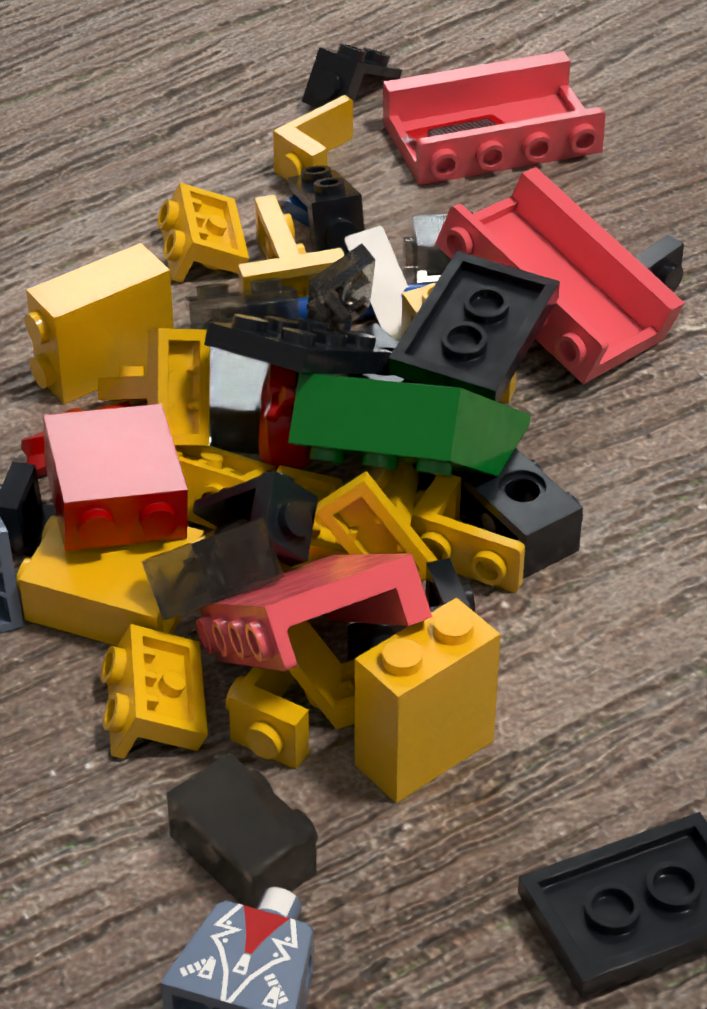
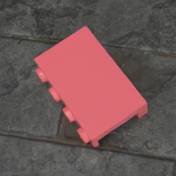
(526, 93)
(606, 296)
(346, 588)

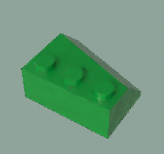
(403, 423)

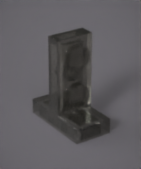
(213, 567)

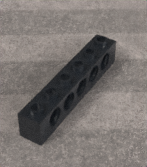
(516, 503)

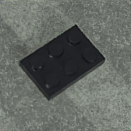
(474, 326)
(299, 345)
(624, 904)

